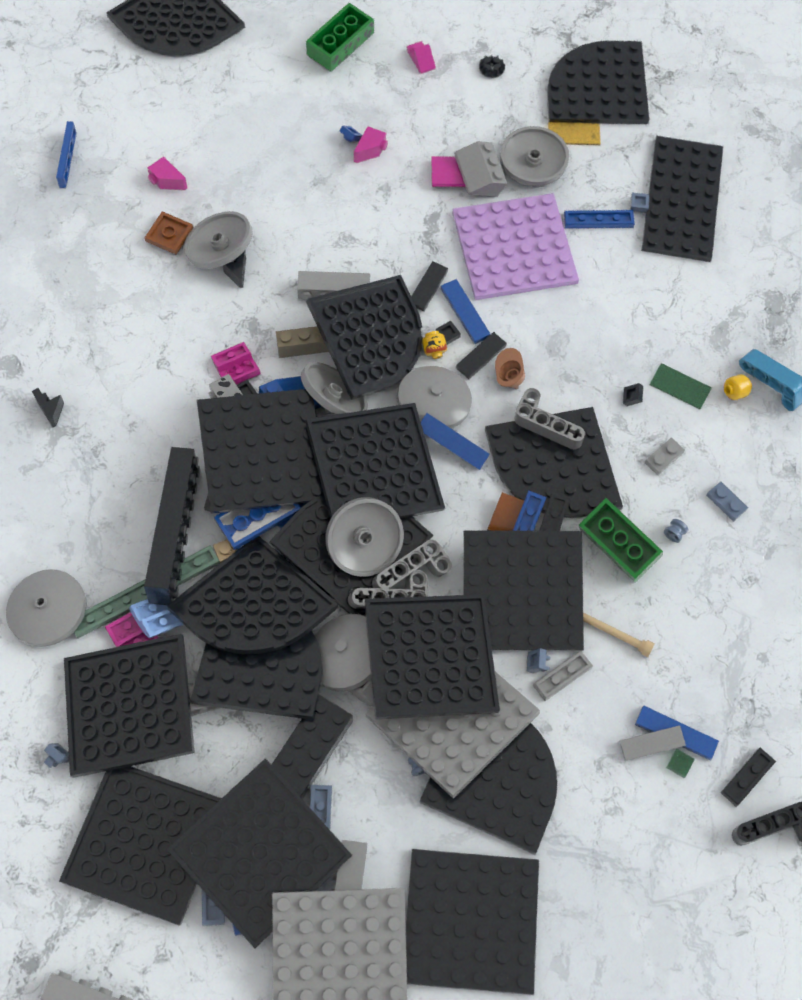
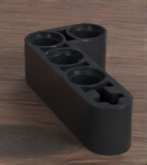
(772, 825)

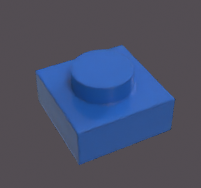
(350, 133)

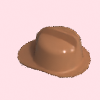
(510, 368)

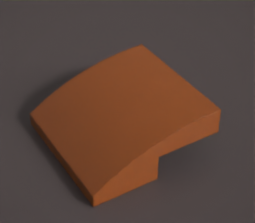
(505, 513)

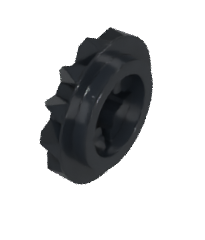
(486, 69)

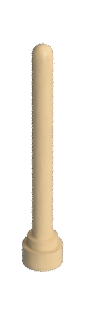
(644, 647)

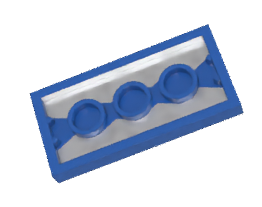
(248, 524)

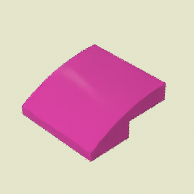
(446, 172)
(236, 362)
(126, 631)

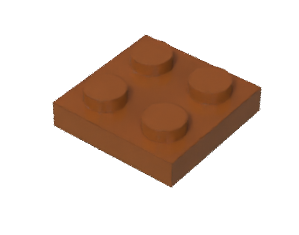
(168, 232)

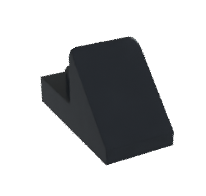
(236, 269)
(51, 408)

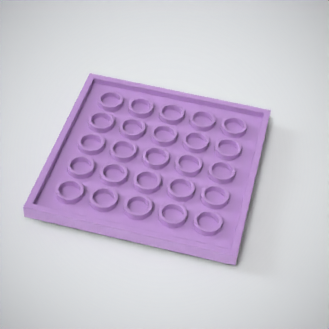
(515, 246)

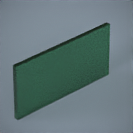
(680, 386)

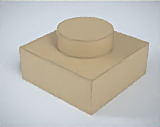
(223, 550)

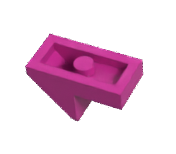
(421, 56)

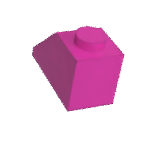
(370, 145)
(166, 175)

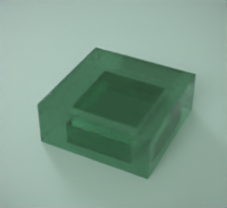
(680, 763)

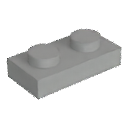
(664, 456)

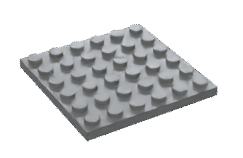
(460, 746)
(339, 945)

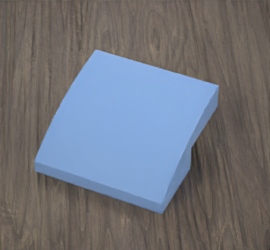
(154, 618)

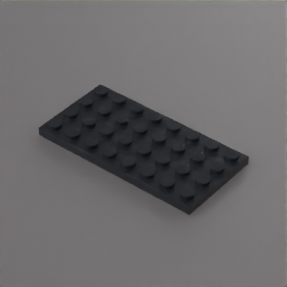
(683, 199)

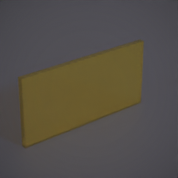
(577, 132)

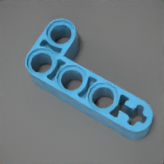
(775, 376)

